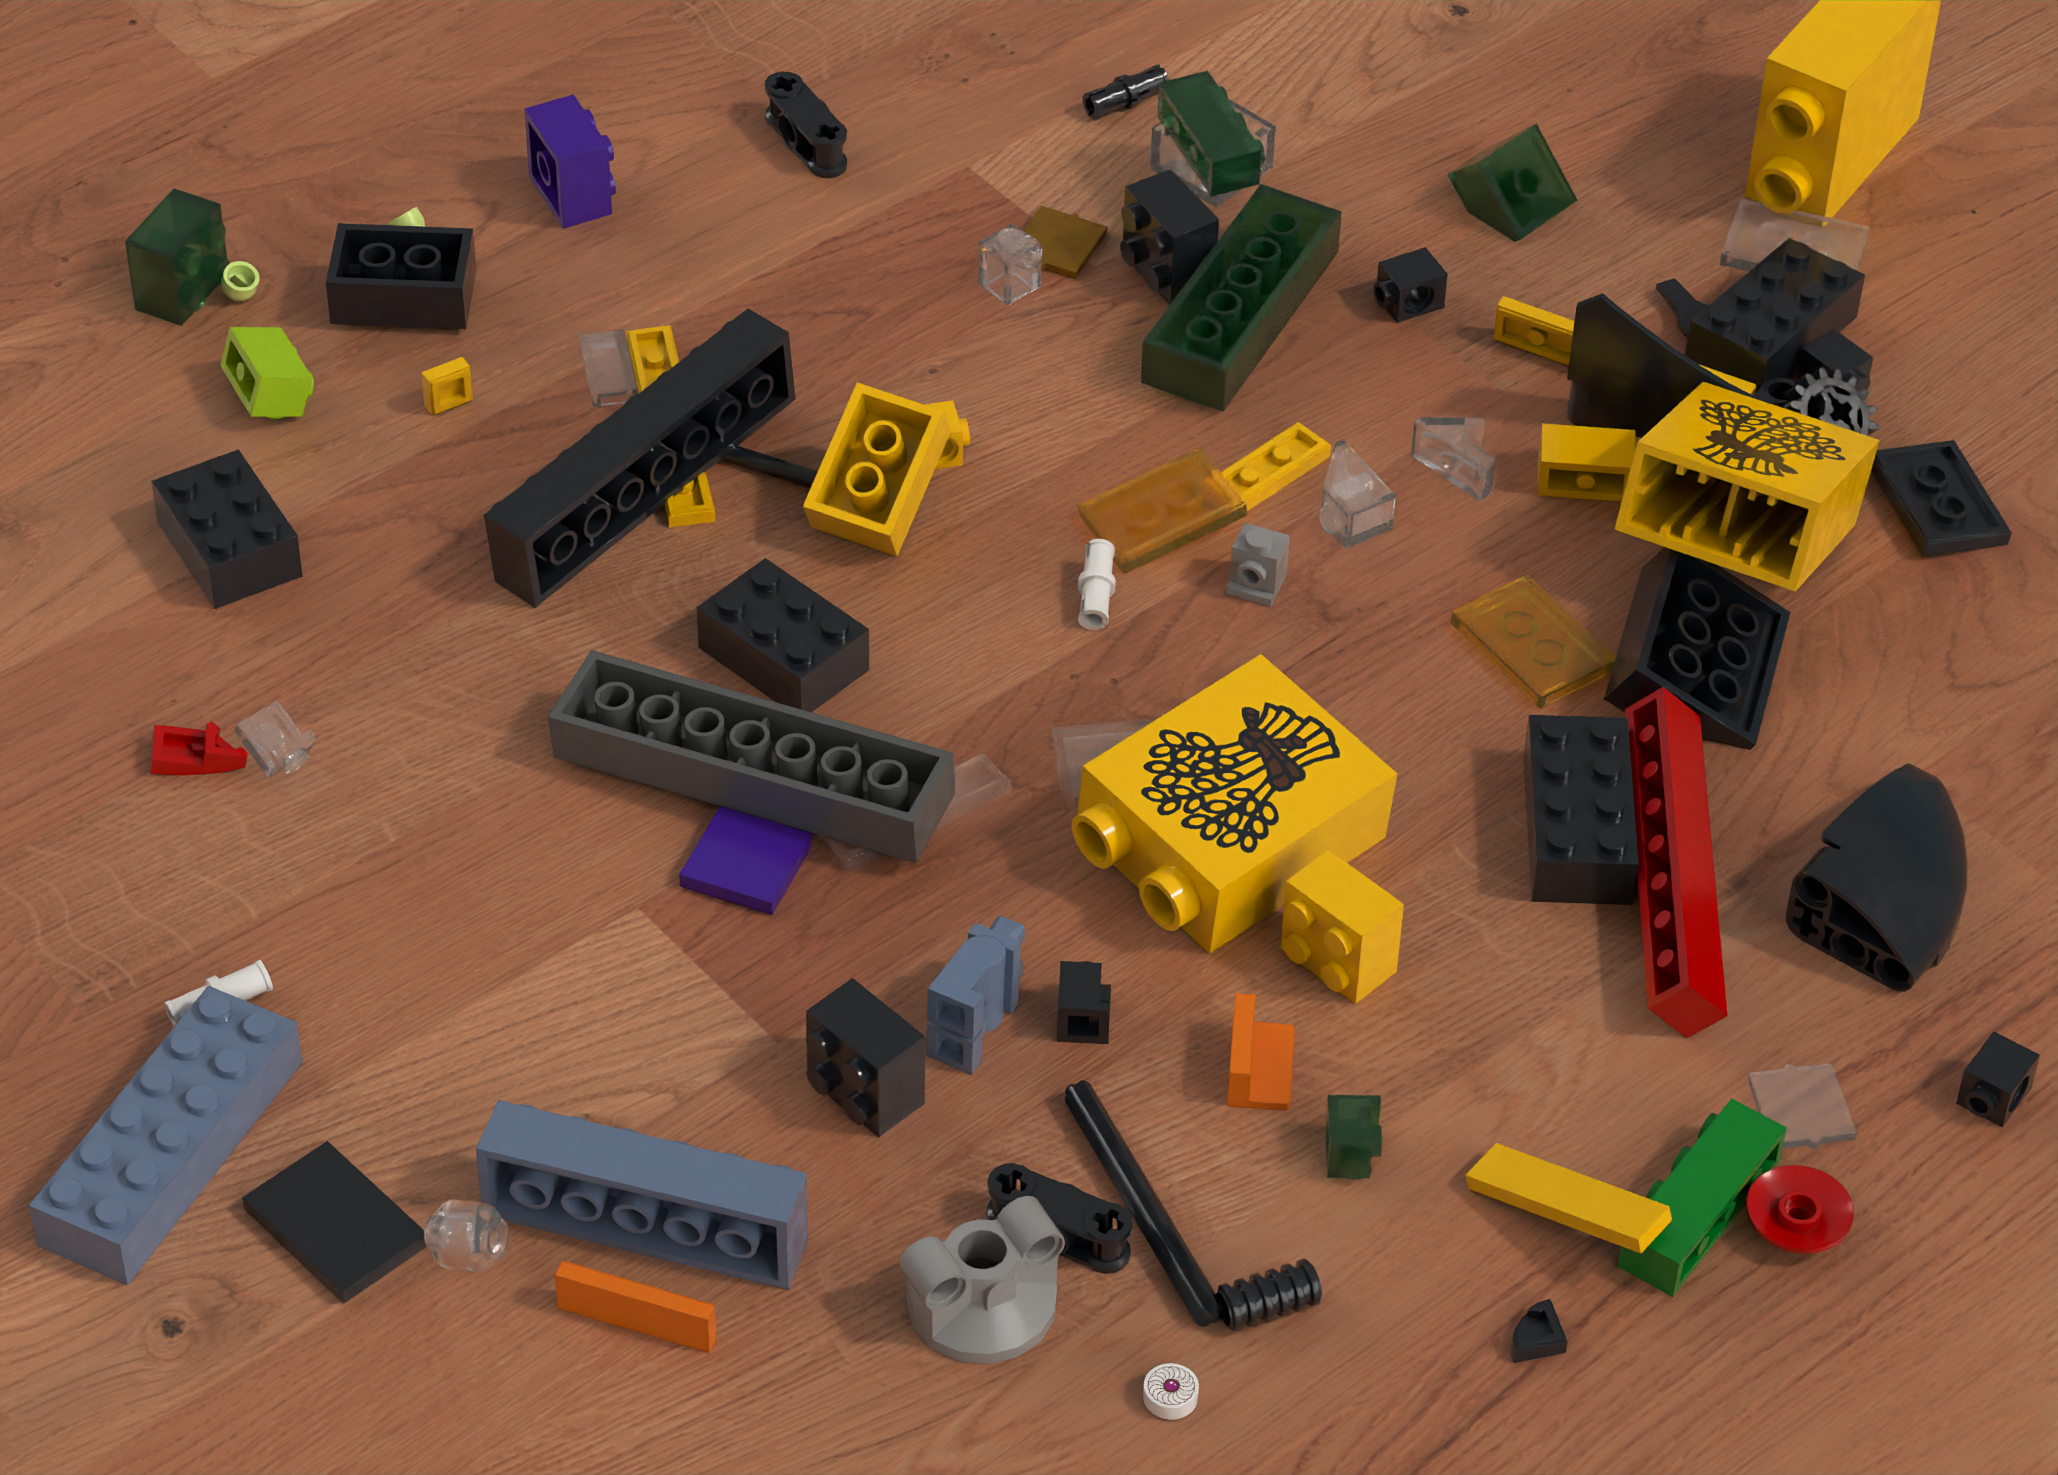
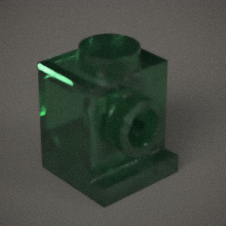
(1352, 1135)

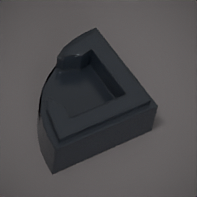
(1538, 1334)

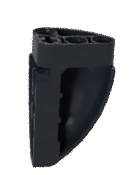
(1888, 882)

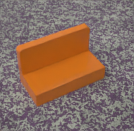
(1259, 1060)

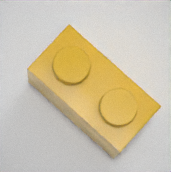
(1584, 462)

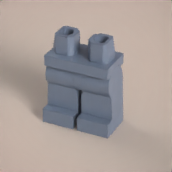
(974, 993)

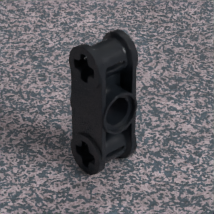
(806, 124)
(1079, 1216)

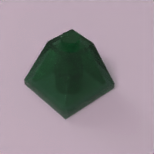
(1514, 184)

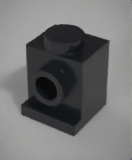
(1083, 1004)

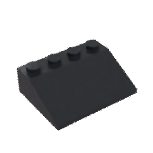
(1703, 642)

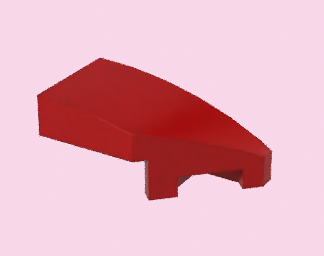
(193, 751)

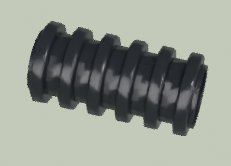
(1269, 1294)

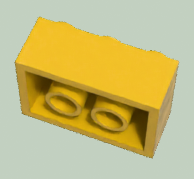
(876, 469)

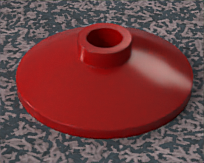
(1802, 1194)

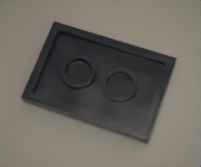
(1939, 498)
(335, 1221)

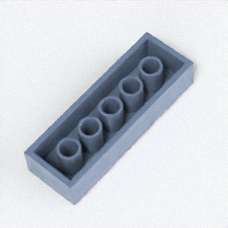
(166, 1135)
(644, 1194)

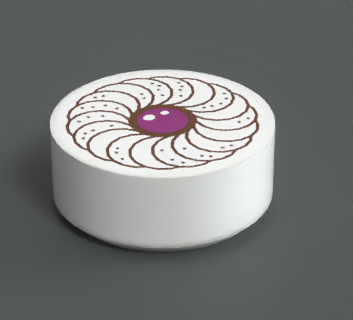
(1170, 1391)

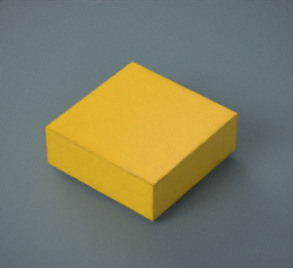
(447, 386)

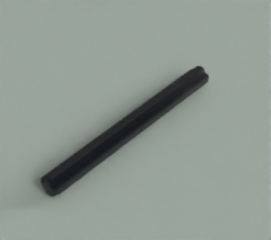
(1143, 1204)

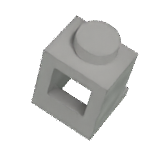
(1258, 564)

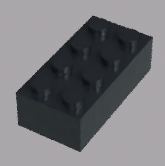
(1773, 312)
(1580, 810)

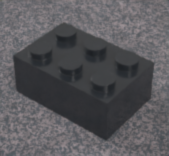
(401, 276)
(227, 528)
(783, 637)

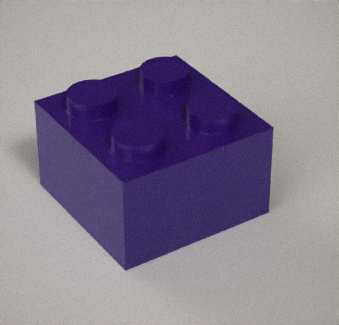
(569, 161)

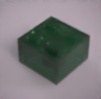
(177, 256)

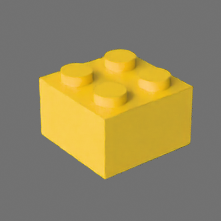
(1341, 926)

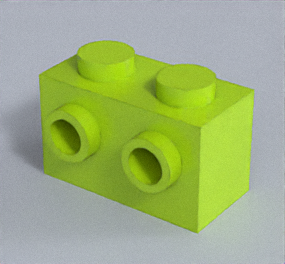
(266, 372)

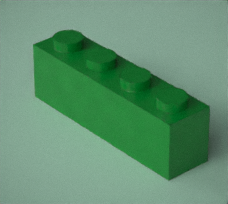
(1706, 1193)

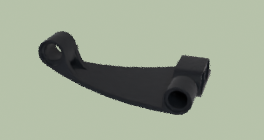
(1631, 376)

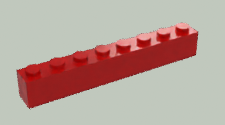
(1675, 865)

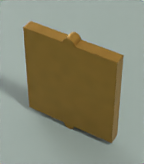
(1065, 240)

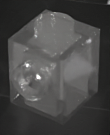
(1009, 264)

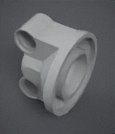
(987, 1285)

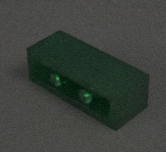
(1210, 133)

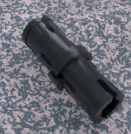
(1124, 92)

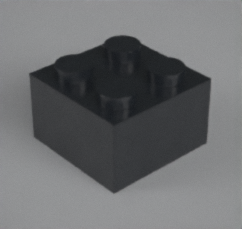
(1166, 232)
(865, 1057)

